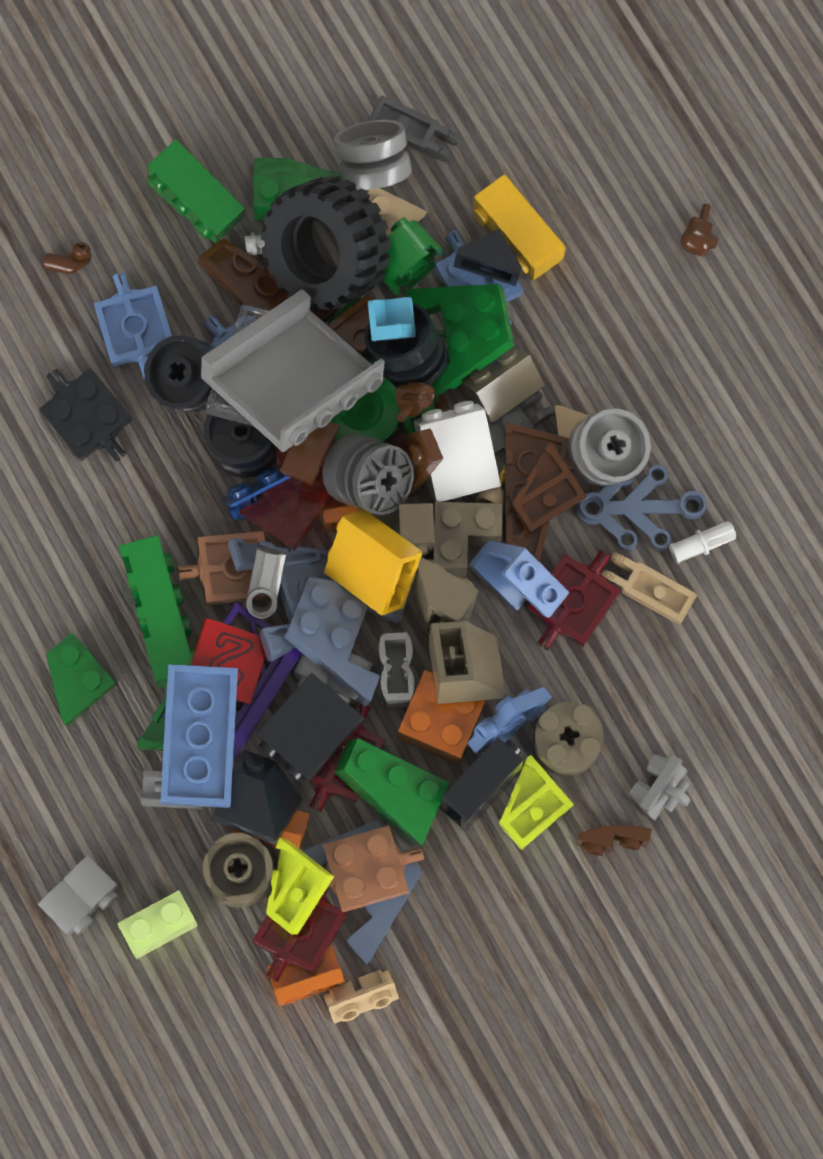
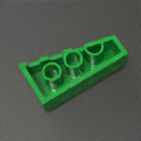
(157, 605)

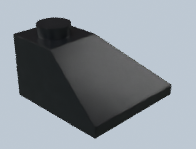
(260, 798)

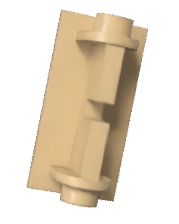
(376, 992)

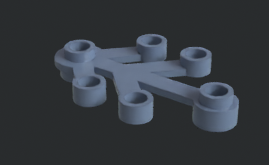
(635, 508)

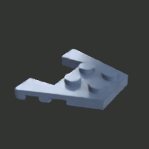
(297, 568)
(326, 630)
(370, 935)

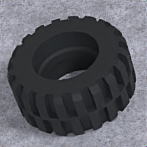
(355, 226)

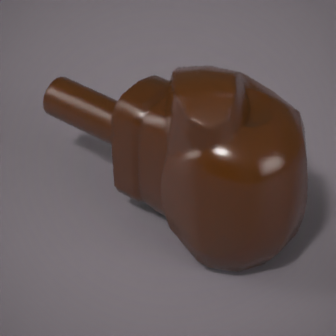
(697, 235)
(413, 399)

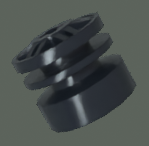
(413, 358)

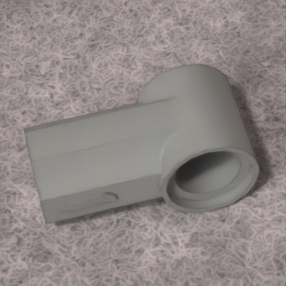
(265, 579)

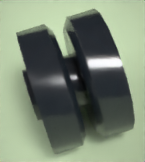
(175, 373)
(238, 454)

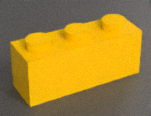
(524, 230)

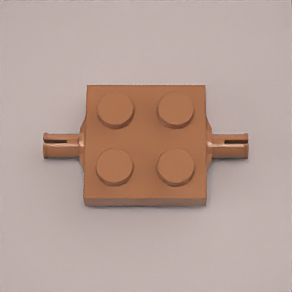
(217, 570)
(368, 868)

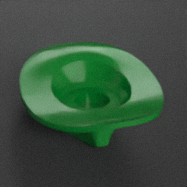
(371, 415)

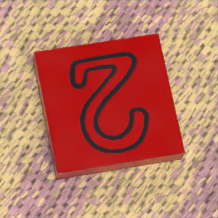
(231, 648)

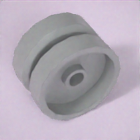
(373, 154)
(628, 445)

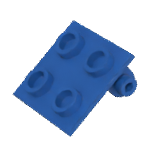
(240, 494)

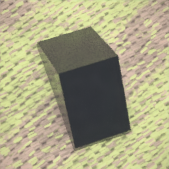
(490, 258)

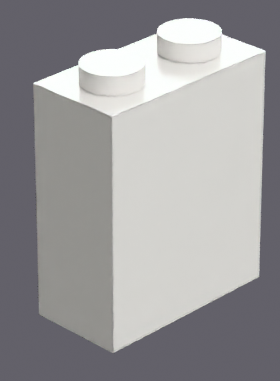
(466, 449)

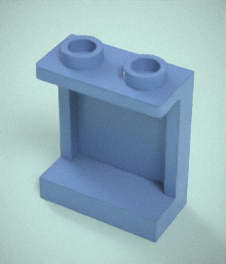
(518, 576)

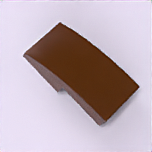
(306, 458)
(602, 838)

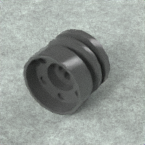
(368, 474)

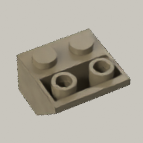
(503, 383)
(440, 595)
(465, 663)

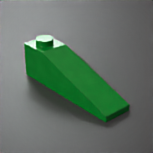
(278, 175)

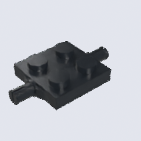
(86, 414)

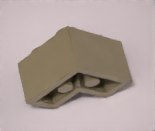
(414, 524)
(463, 526)

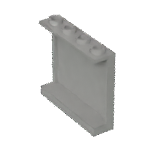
(289, 372)

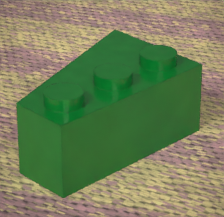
(194, 192)

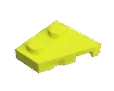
(533, 805)
(295, 887)

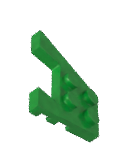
(474, 327)

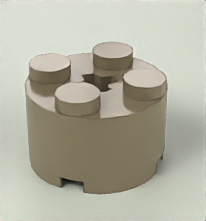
(578, 722)
(221, 859)

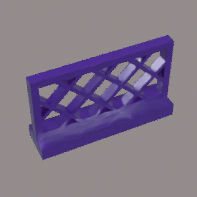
(267, 686)

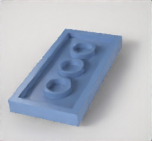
(199, 736)

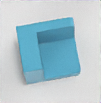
(391, 319)

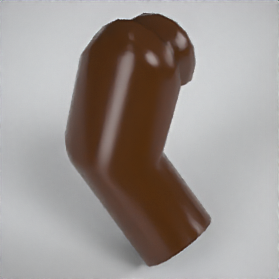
(72, 262)

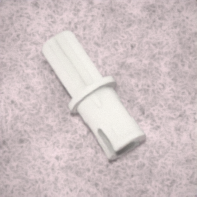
(702, 542)

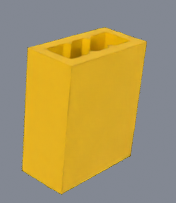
(372, 562)

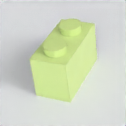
(157, 924)

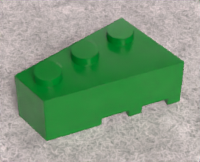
(394, 788)

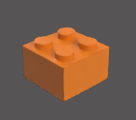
(439, 727)

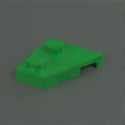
(76, 678)

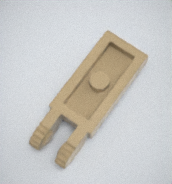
(651, 589)

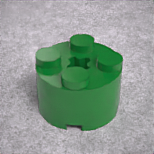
(410, 255)

